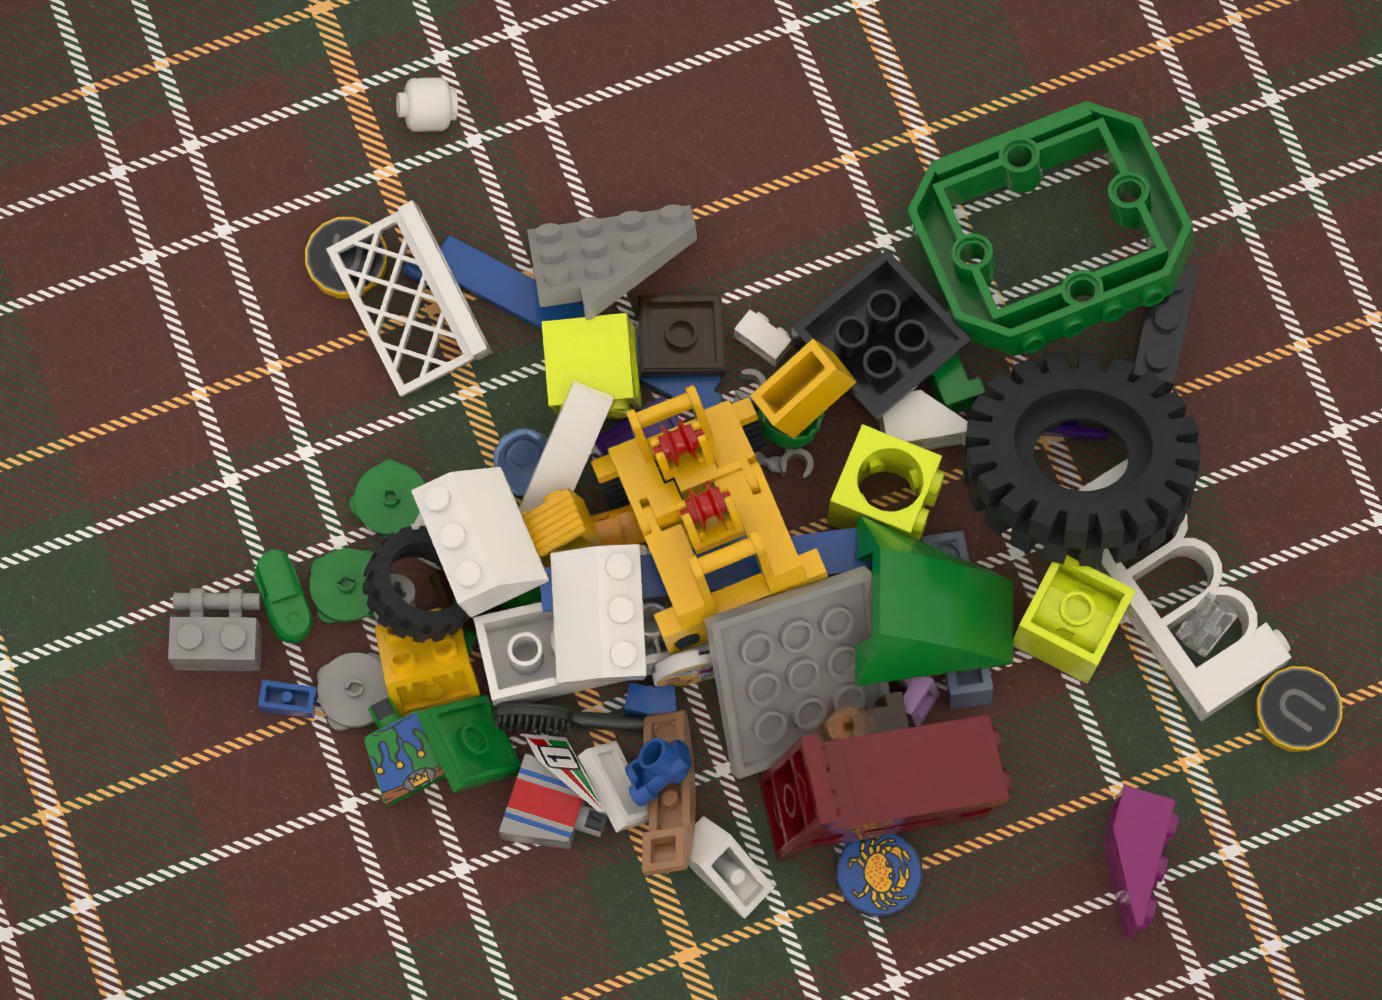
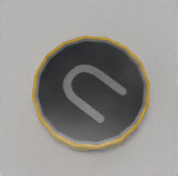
(321, 266)
(1298, 709)

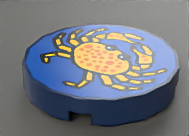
(879, 875)

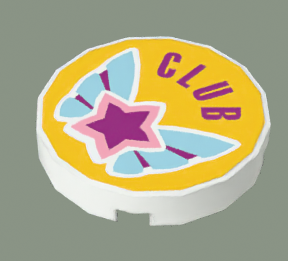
(683, 669)

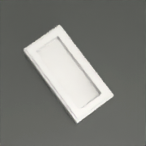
(607, 774)

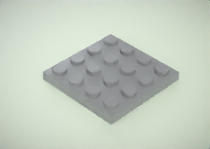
(789, 665)

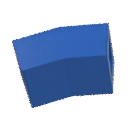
(650, 700)

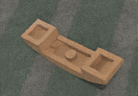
(673, 812)

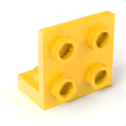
(425, 672)

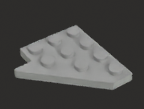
(606, 256)

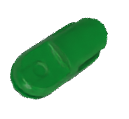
(283, 597)

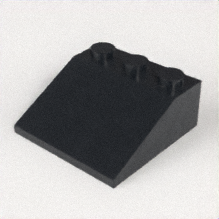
(883, 334)

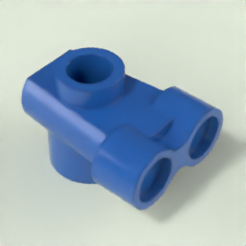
(656, 768)

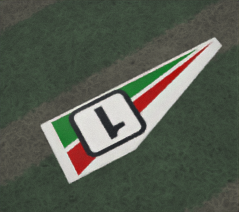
(561, 760)

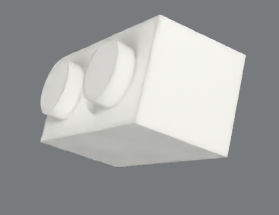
(762, 337)

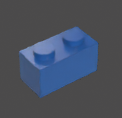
(288, 699)

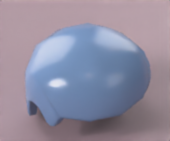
(518, 457)

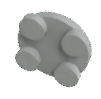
(349, 688)

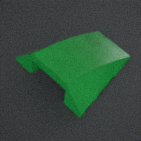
(929, 610)

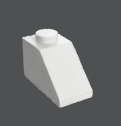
(924, 422)
(727, 868)

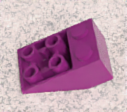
(1133, 849)

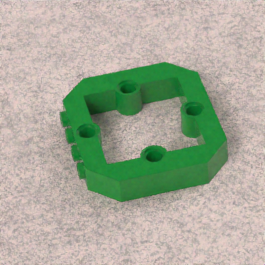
(1045, 144)

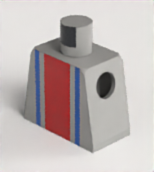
(547, 810)

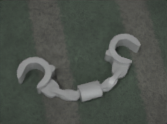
(775, 464)

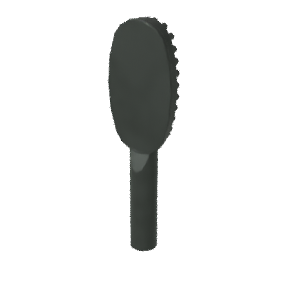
(555, 717)

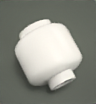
(427, 104)

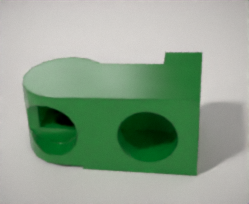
(953, 388)

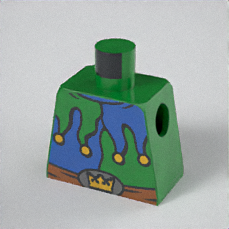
(400, 753)

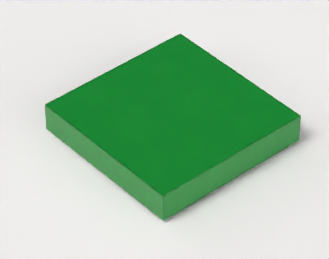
(469, 743)

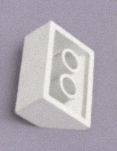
(480, 537)
(598, 614)

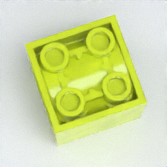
(596, 354)
(878, 453)
(1073, 618)

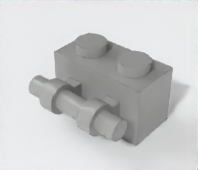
(215, 642)

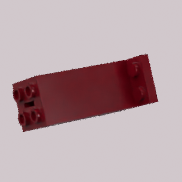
(883, 784)

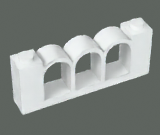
(1229, 673)

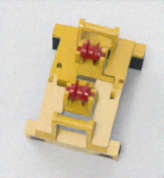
(721, 502)

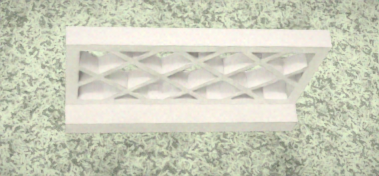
(441, 283)

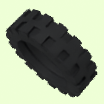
(390, 606)

